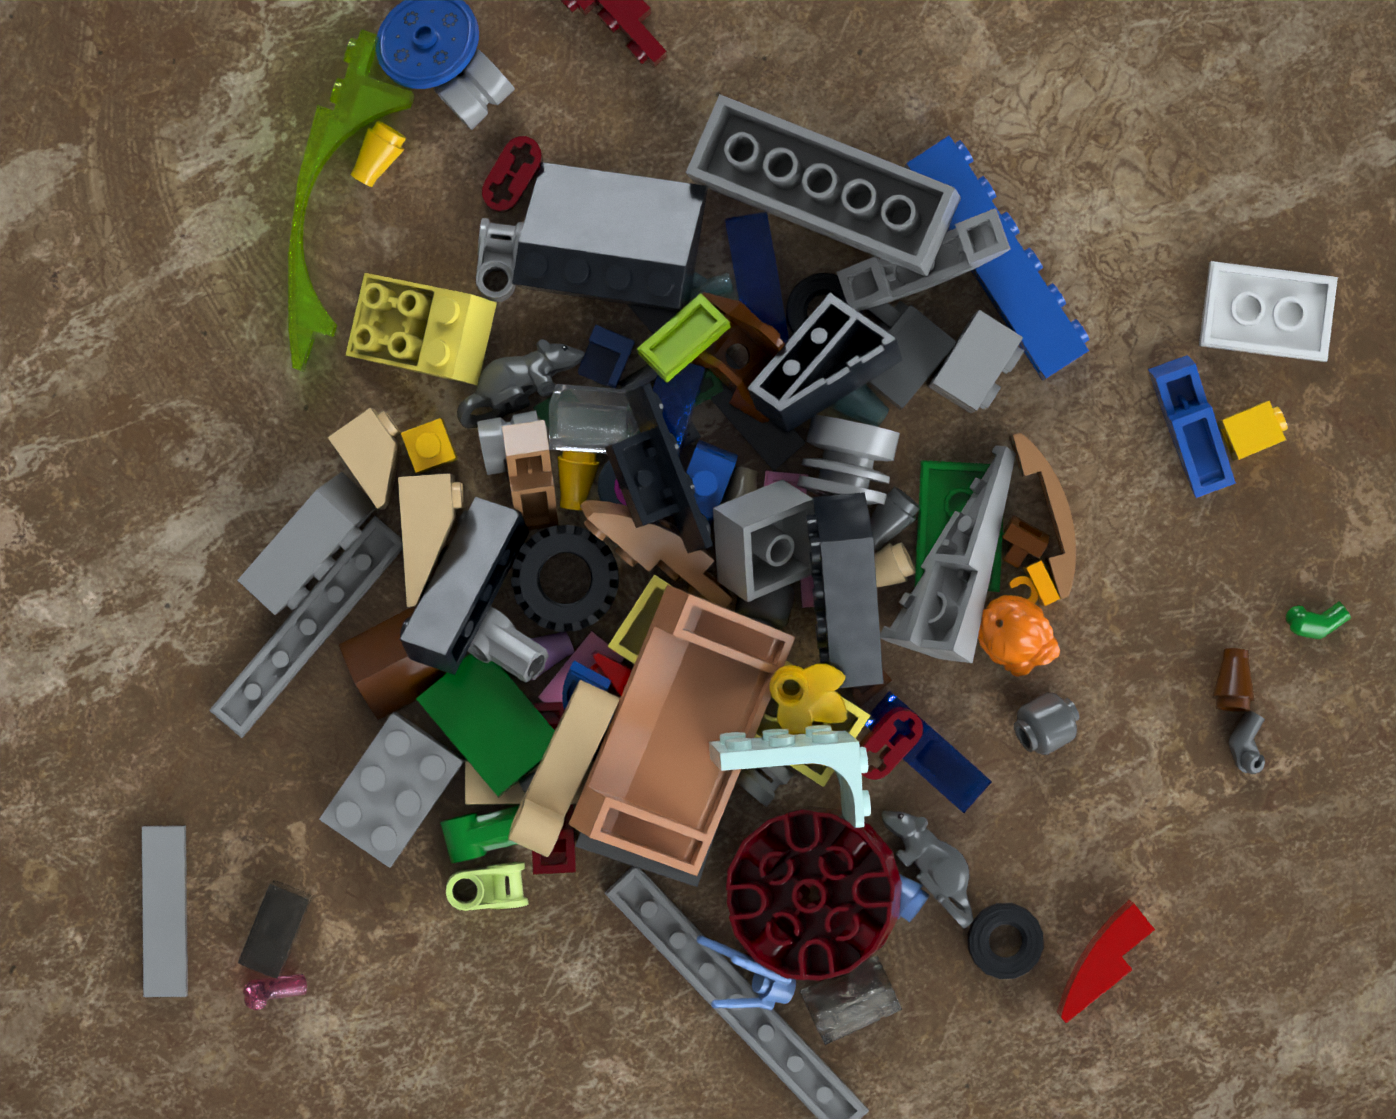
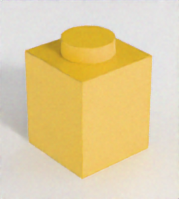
(1253, 430)
(429, 446)

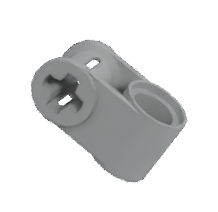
(497, 256)

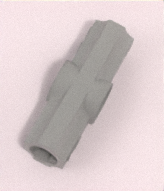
(507, 647)

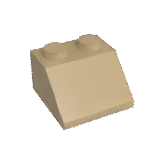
(371, 453)

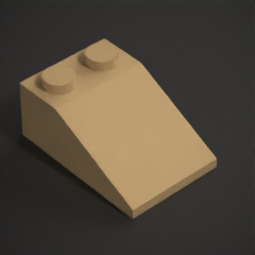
(427, 521)

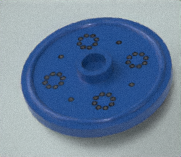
(427, 42)

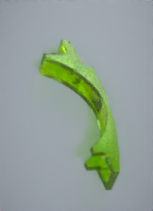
(358, 104)

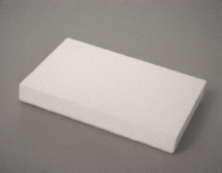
(1268, 311)

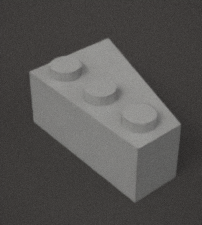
(308, 543)

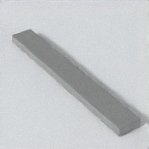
(719, 980)

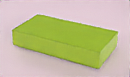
(683, 338)

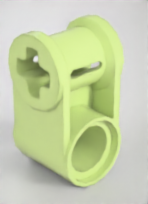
(491, 887)

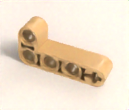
(562, 768)

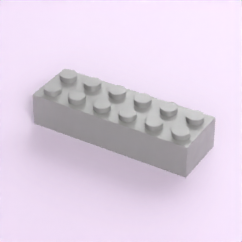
(823, 185)

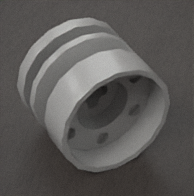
(848, 457)

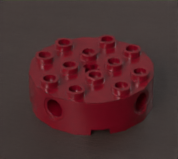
(771, 894)

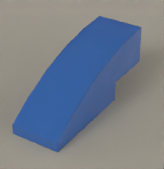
(1192, 425)

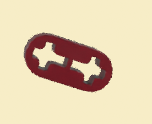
(503, 168)
(898, 747)

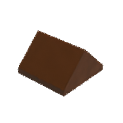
(384, 669)

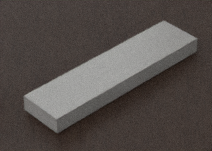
(164, 911)

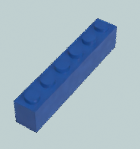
(1013, 277)

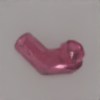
(259, 991)

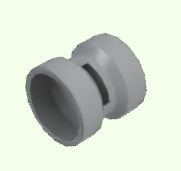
(760, 786)

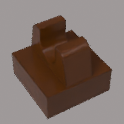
(1023, 540)

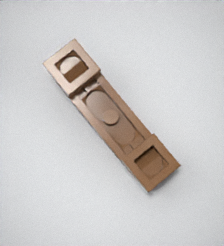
(1060, 566)

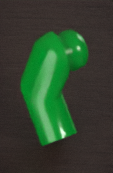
(1316, 625)

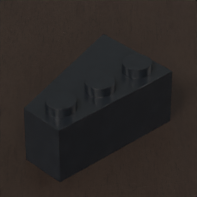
(822, 364)

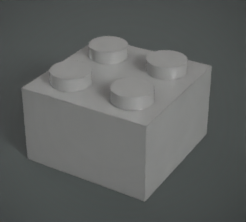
(976, 362)
(763, 540)

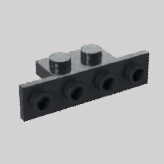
(653, 474)

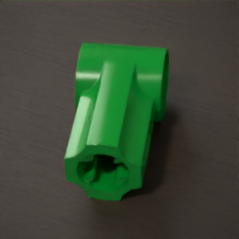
(475, 834)

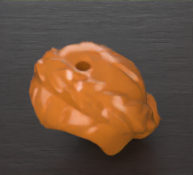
(1022, 640)

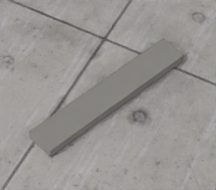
(308, 627)

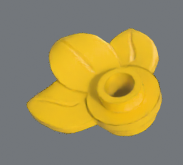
(812, 701)

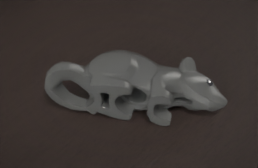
(511, 380)
(941, 866)

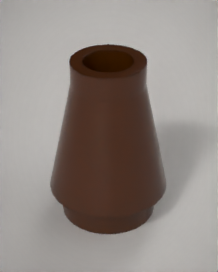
(1234, 682)

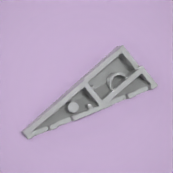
(949, 599)

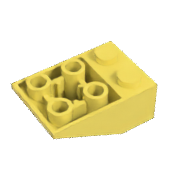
(421, 328)

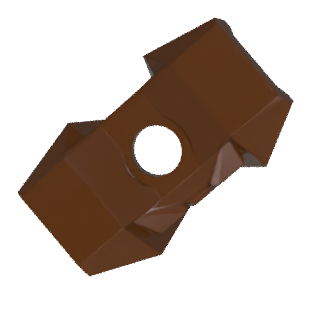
(760, 342)

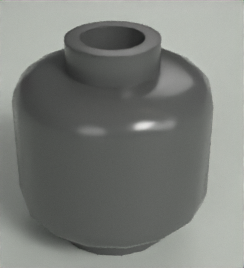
(770, 609)
(1046, 723)

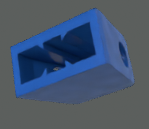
(710, 473)

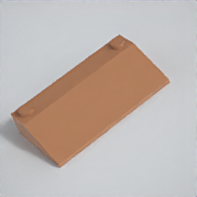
(654, 775)

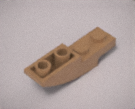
(655, 544)

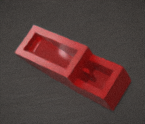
(1102, 960)

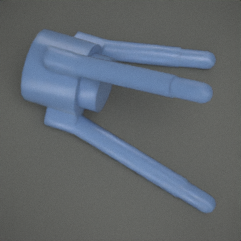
(765, 982)

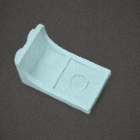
(817, 746)

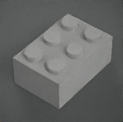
(392, 789)

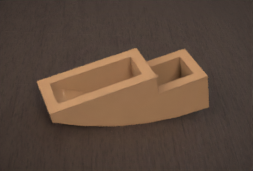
(531, 473)

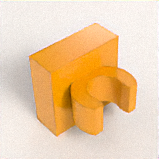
(1038, 583)

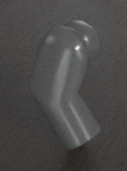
(1243, 745)

